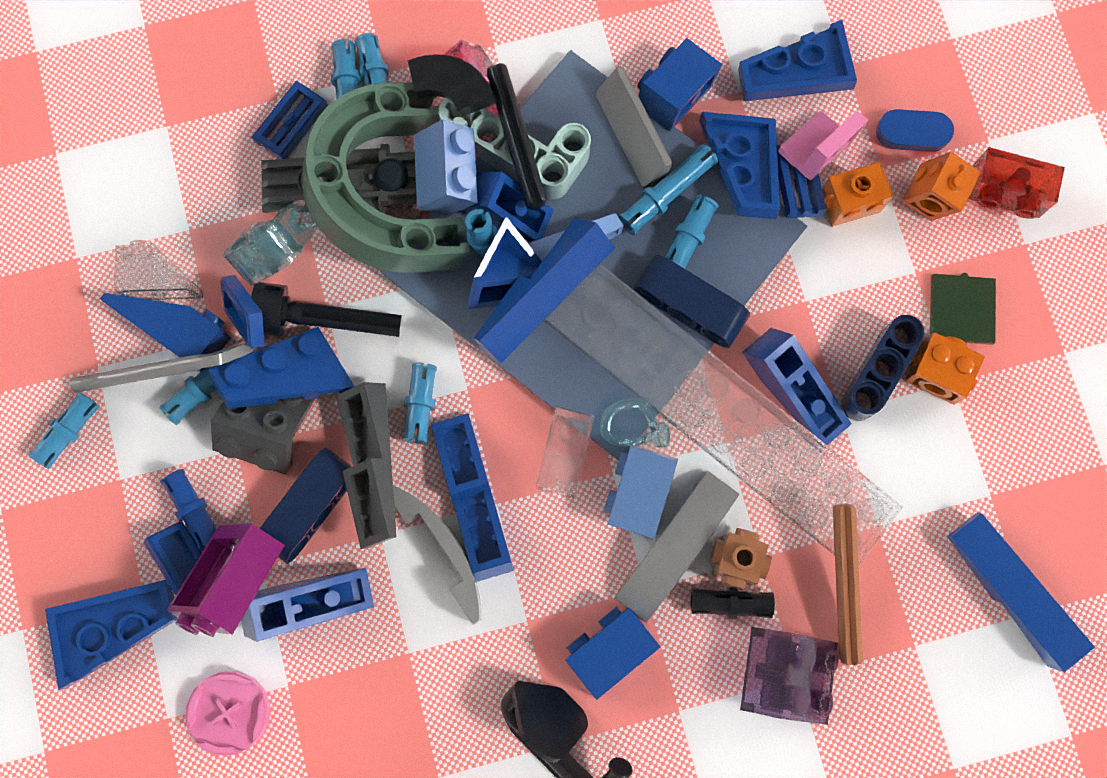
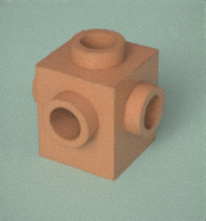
(725, 559)

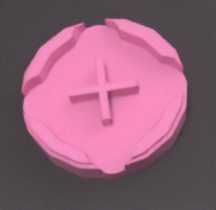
(227, 713)

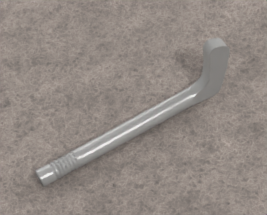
(159, 369)

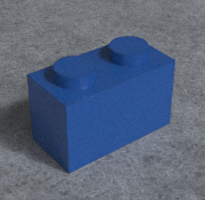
(677, 83)
(611, 652)

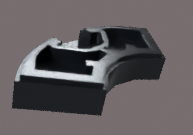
(451, 79)

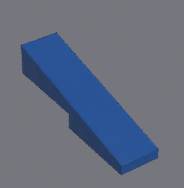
(533, 299)
(472, 498)
(1021, 593)

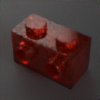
(1016, 183)

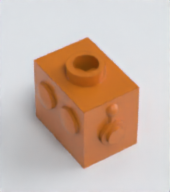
(941, 186)
(856, 194)
(945, 368)

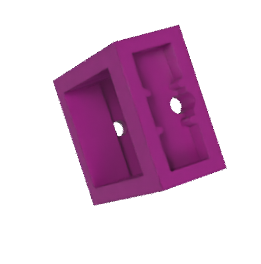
(225, 579)

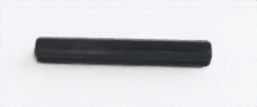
(516, 137)

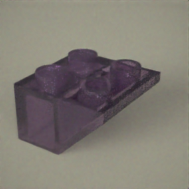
(789, 676)

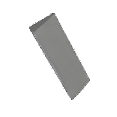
(633, 128)

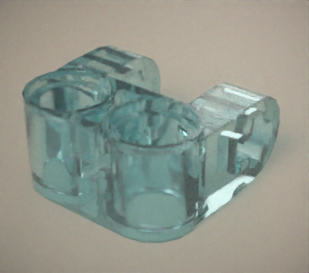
(271, 244)

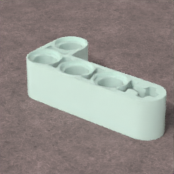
(548, 159)

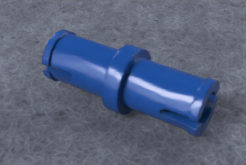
(190, 507)

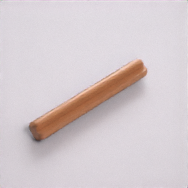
(847, 584)

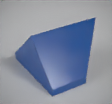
(503, 263)

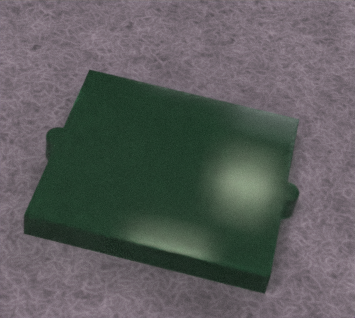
(963, 307)

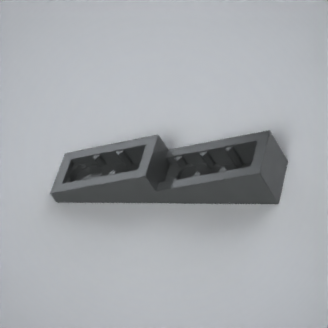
(370, 478)

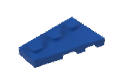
(806, 67)
(746, 160)
(283, 370)
(104, 627)

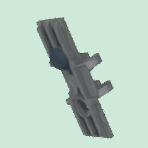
(385, 185)

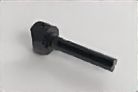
(278, 311)

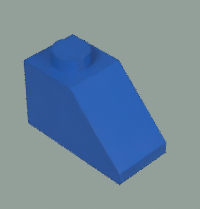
(503, 198)

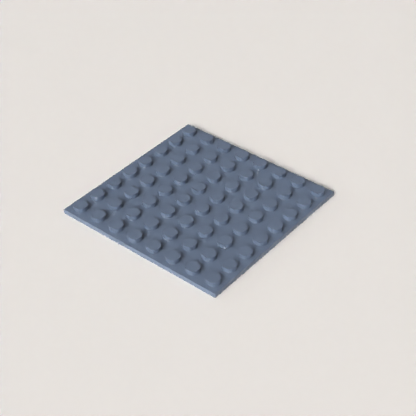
(733, 257)

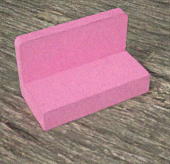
(820, 142)

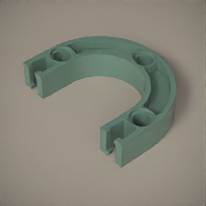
(341, 211)

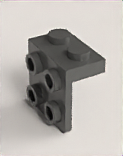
(259, 432)

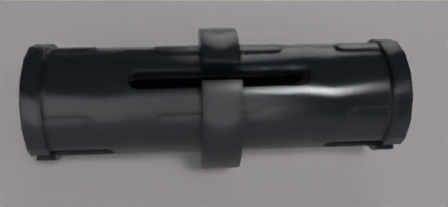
(732, 603)

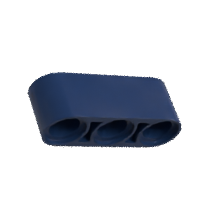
(692, 301)
(895, 355)
(307, 503)

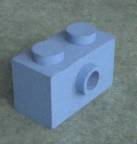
(445, 168)
(641, 491)

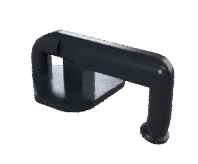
(550, 726)

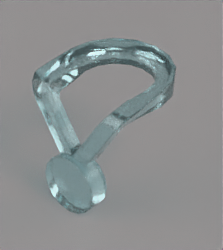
(659, 430)

